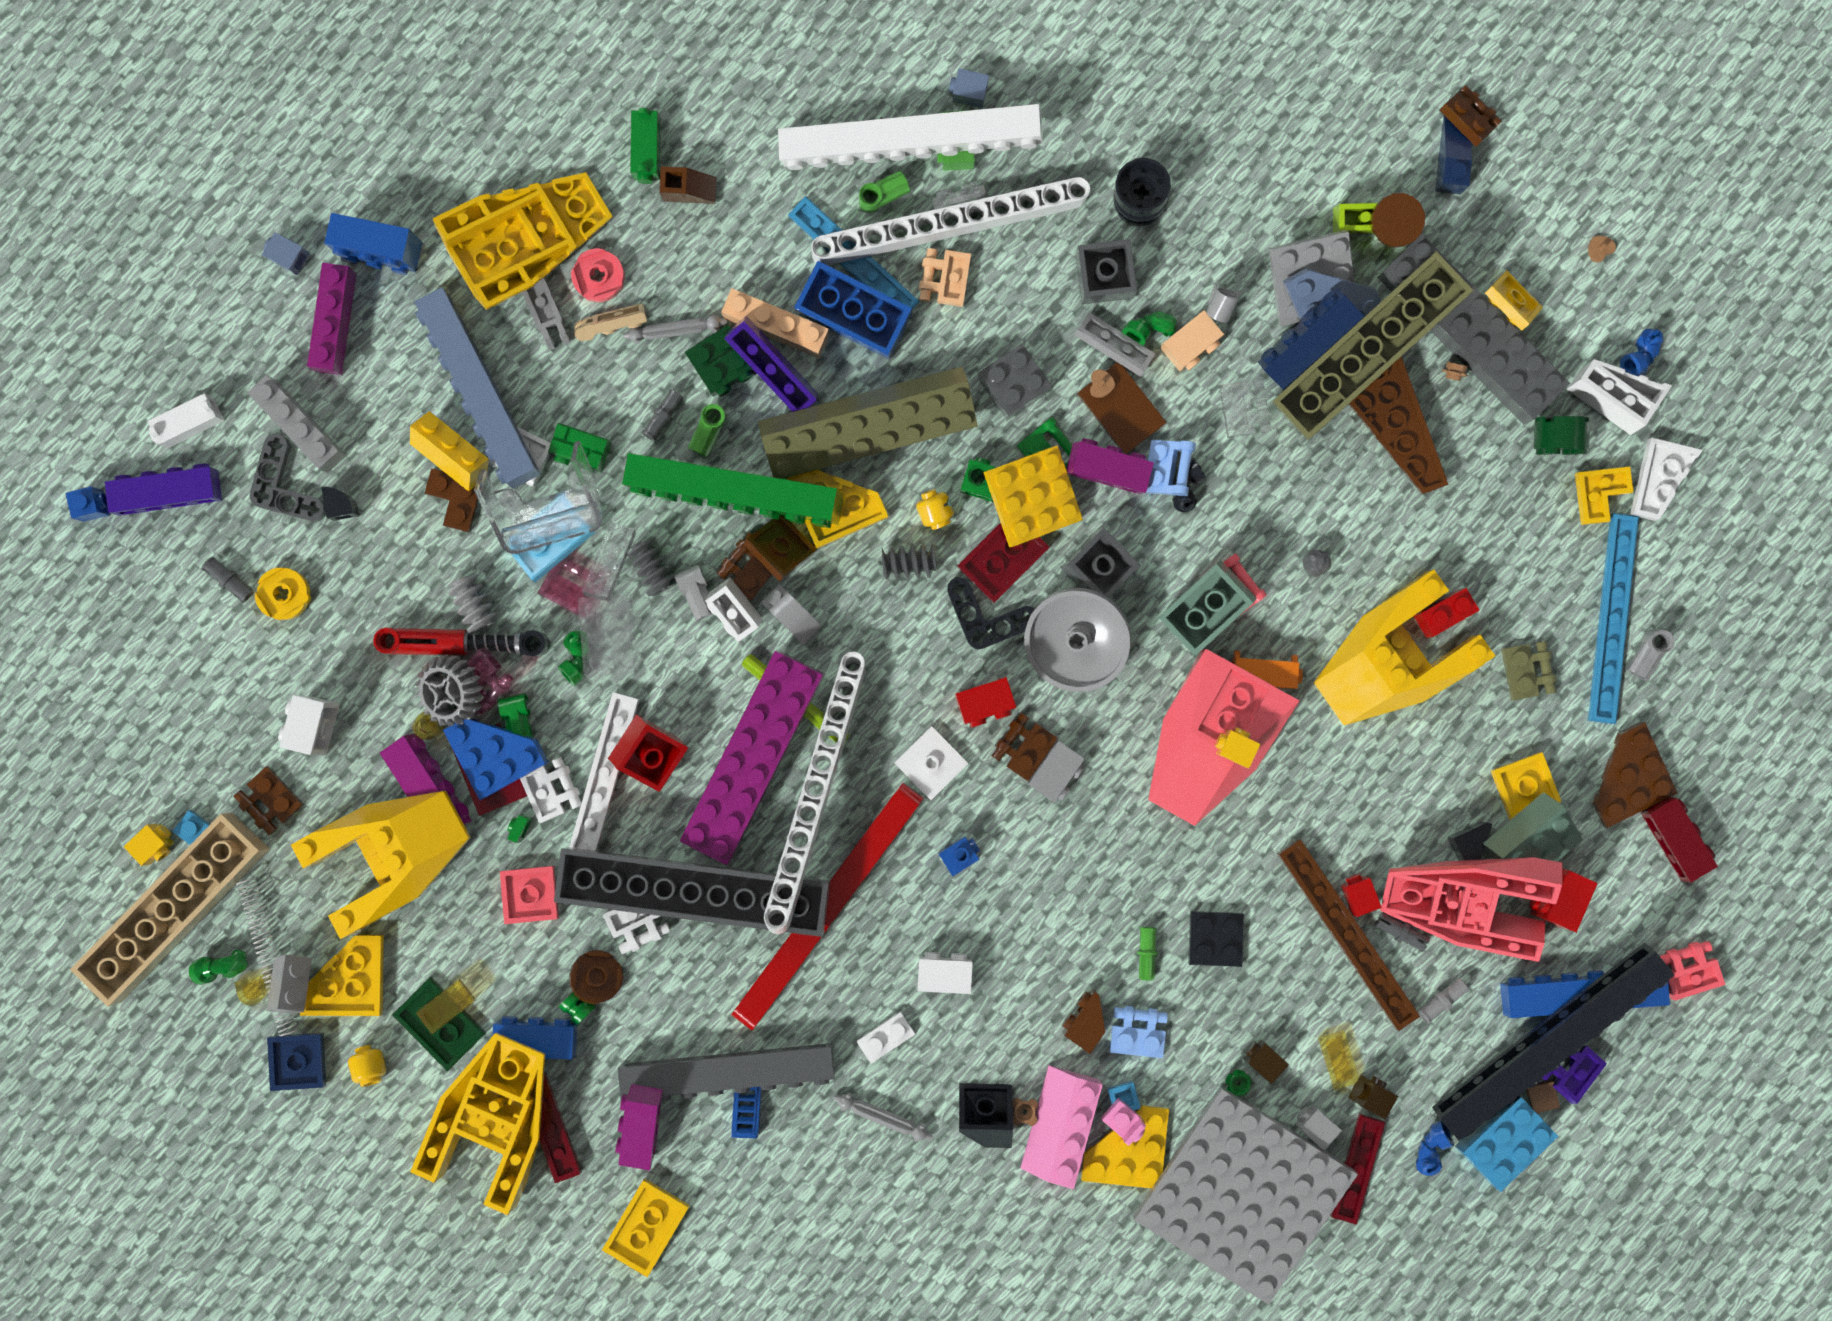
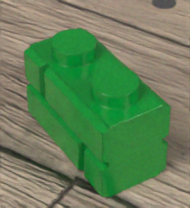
(594, 446)

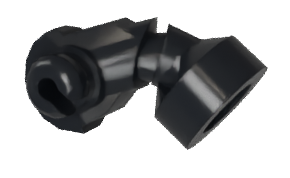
(1195, 476)

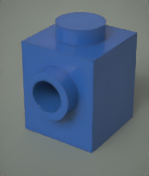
(87, 504)
(960, 855)

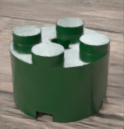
(1561, 433)

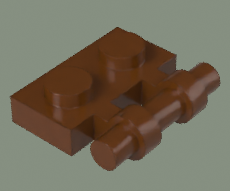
(1471, 115)
(751, 577)
(1030, 752)
(274, 794)

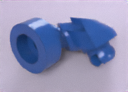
(1648, 348)
(1428, 1158)

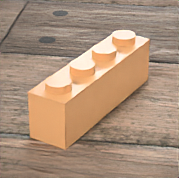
(777, 323)

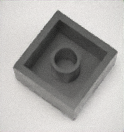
(1105, 271)
(1014, 381)
(1100, 564)

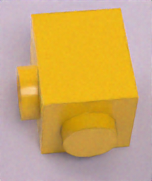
(1237, 747)
(150, 844)

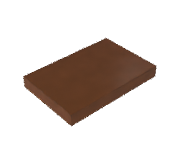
(1125, 411)

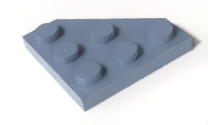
(1310, 286)

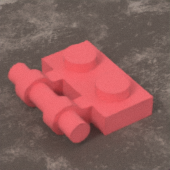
(1693, 978)

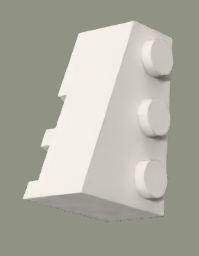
(1618, 395)

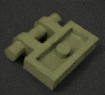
(1521, 673)

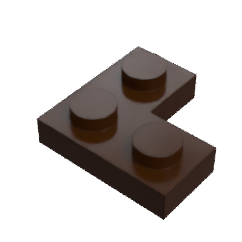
(461, 502)

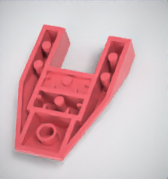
(1461, 898)

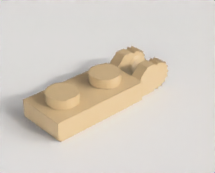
(610, 322)

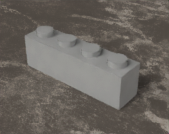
(296, 423)

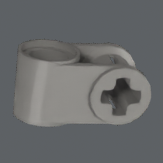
(1222, 303)

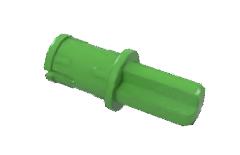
(1147, 953)

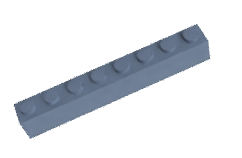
(477, 388)

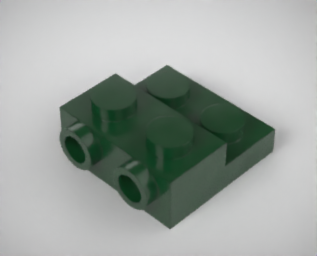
(719, 363)

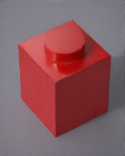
(1360, 895)

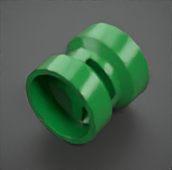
(576, 1008)

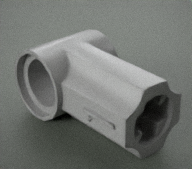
(695, 589)
(1649, 656)

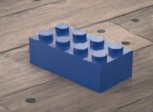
(853, 310)

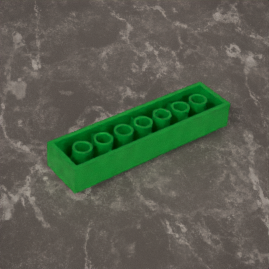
(734, 489)

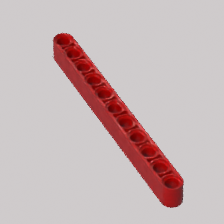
(842, 887)

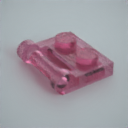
(561, 589)

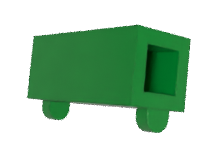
(645, 145)

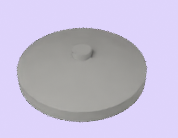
(1077, 639)

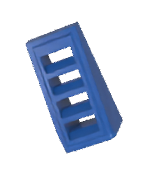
(736, 1120)

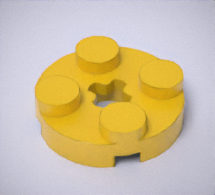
(268, 591)

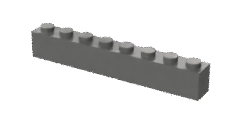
(732, 1071)

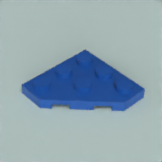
(493, 755)

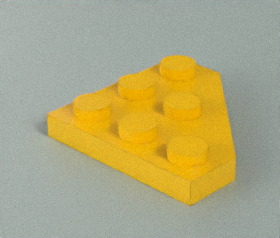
(859, 507)
(349, 981)
(1132, 1165)

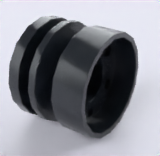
(1145, 177)

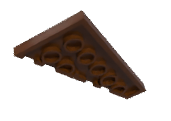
(1397, 422)

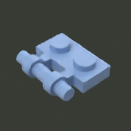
(1136, 1040)

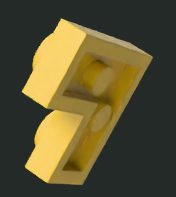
(1594, 489)

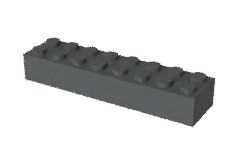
(1487, 343)

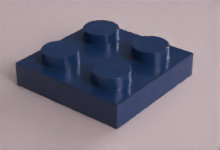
(296, 1061)

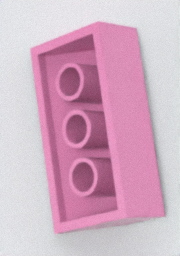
(1062, 1126)

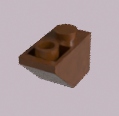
(687, 185)
(1087, 1024)

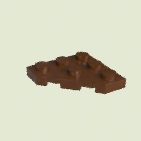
(1632, 777)

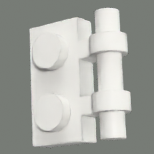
(543, 794)
(624, 923)

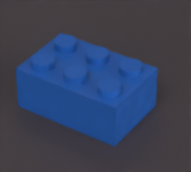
(373, 243)

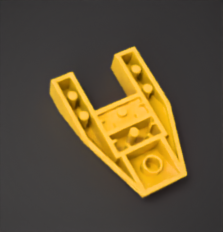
(1384, 668)
(403, 844)
(496, 1106)

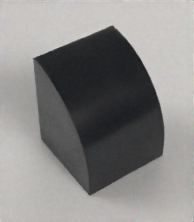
(338, 504)

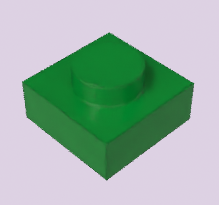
(518, 827)

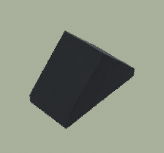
(1469, 842)

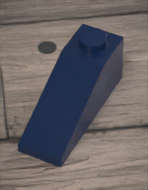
(1453, 160)

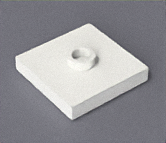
(931, 763)

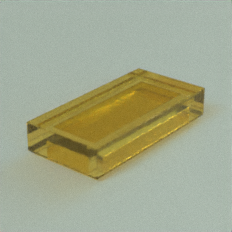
(446, 1006)
(1338, 1059)

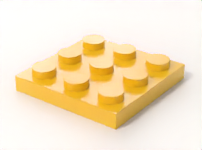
(1033, 496)

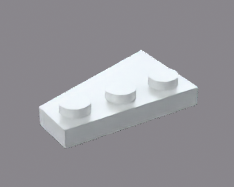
(1660, 475)

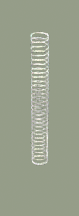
(249, 918)

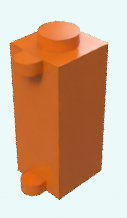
(1277, 673)

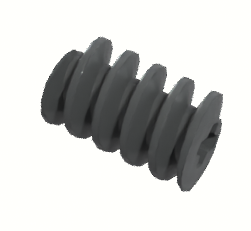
(908, 562)
(651, 566)

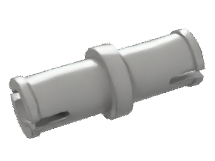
(1443, 1000)

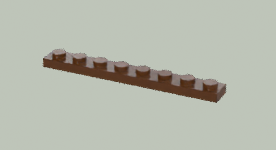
(1348, 935)

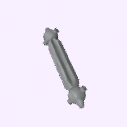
(675, 328)
(882, 1117)

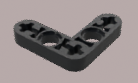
(979, 623)

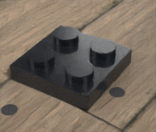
(1216, 938)

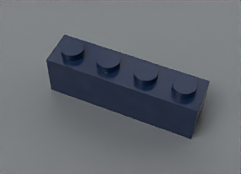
(1310, 338)

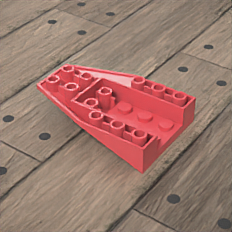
(1212, 699)

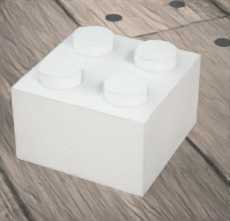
(308, 725)

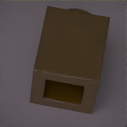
(1265, 1060)

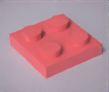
(529, 894)

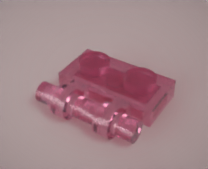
(487, 667)

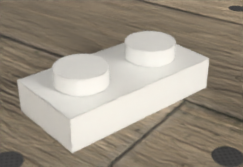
(885, 1037)

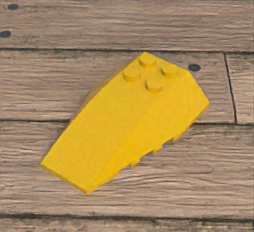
(520, 235)

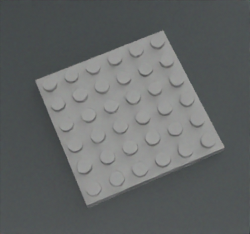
(1244, 1195)

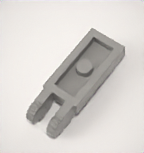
(545, 312)

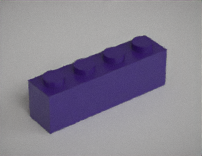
(771, 365)
(163, 490)

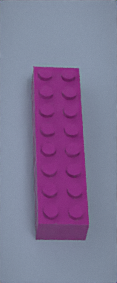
(752, 757)

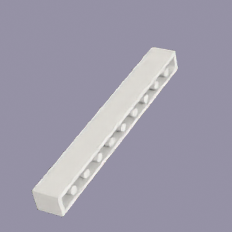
(911, 136)

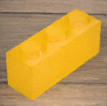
(447, 450)

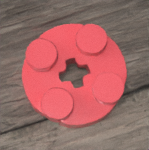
(584, 269)

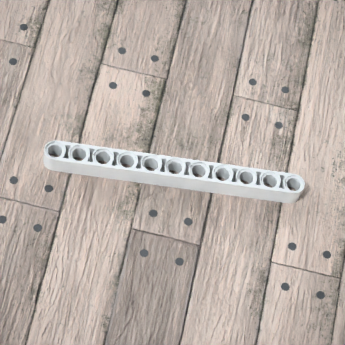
(959, 212)
(817, 803)

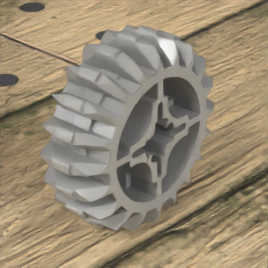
(457, 688)

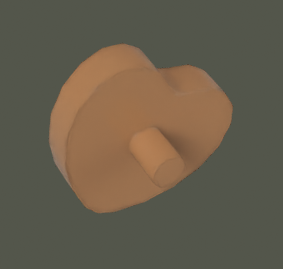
(1600, 247)
(1101, 384)

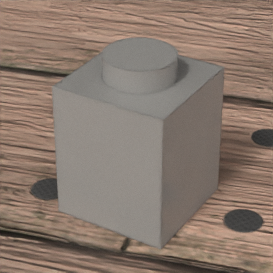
(1317, 1126)

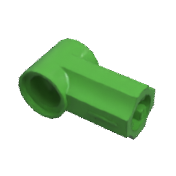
(884, 190)
(707, 433)

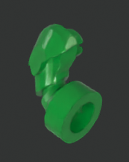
(1158, 320)
(573, 669)
(207, 969)

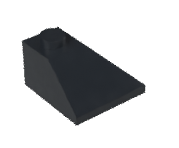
(986, 1114)

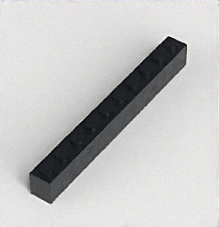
(1553, 1041)

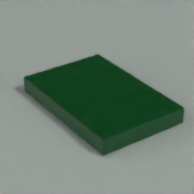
(449, 1041)

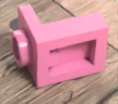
(1124, 1121)

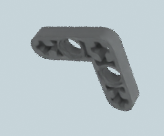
(275, 493)

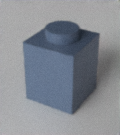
(969, 88)
(285, 253)

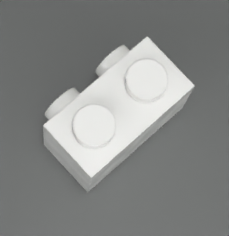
(733, 610)

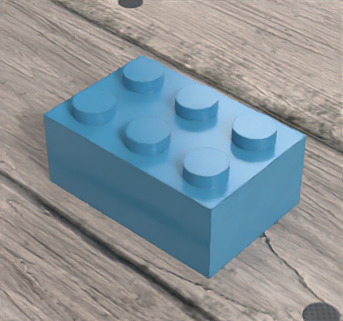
(1507, 1143)

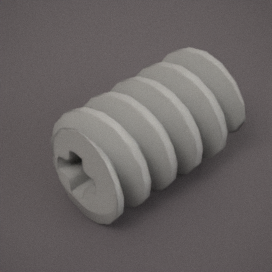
(471, 603)

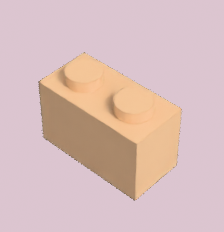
(1192, 341)

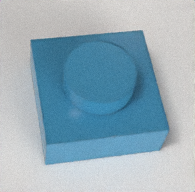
(190, 827)
(1126, 1092)

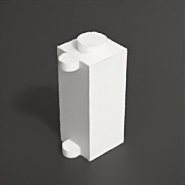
(185, 421)

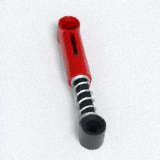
(457, 642)

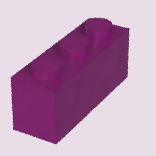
(1109, 466)
(639, 1126)

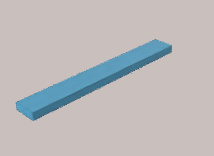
(1613, 618)

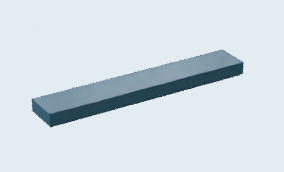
(864, 269)

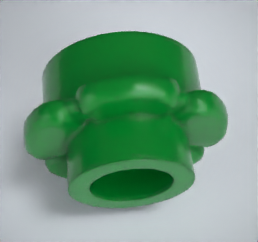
(1241, 1089)

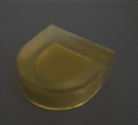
(425, 728)
(251, 990)

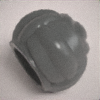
(1316, 562)

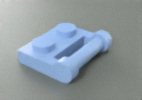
(1165, 457)

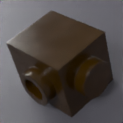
(1373, 1096)

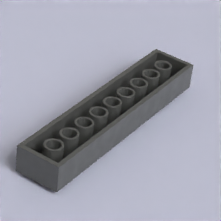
(684, 890)

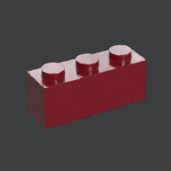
(1680, 839)

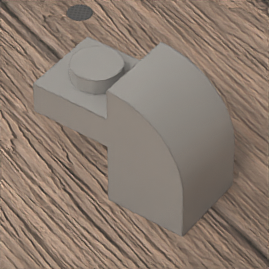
(791, 614)

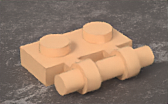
(953, 277)

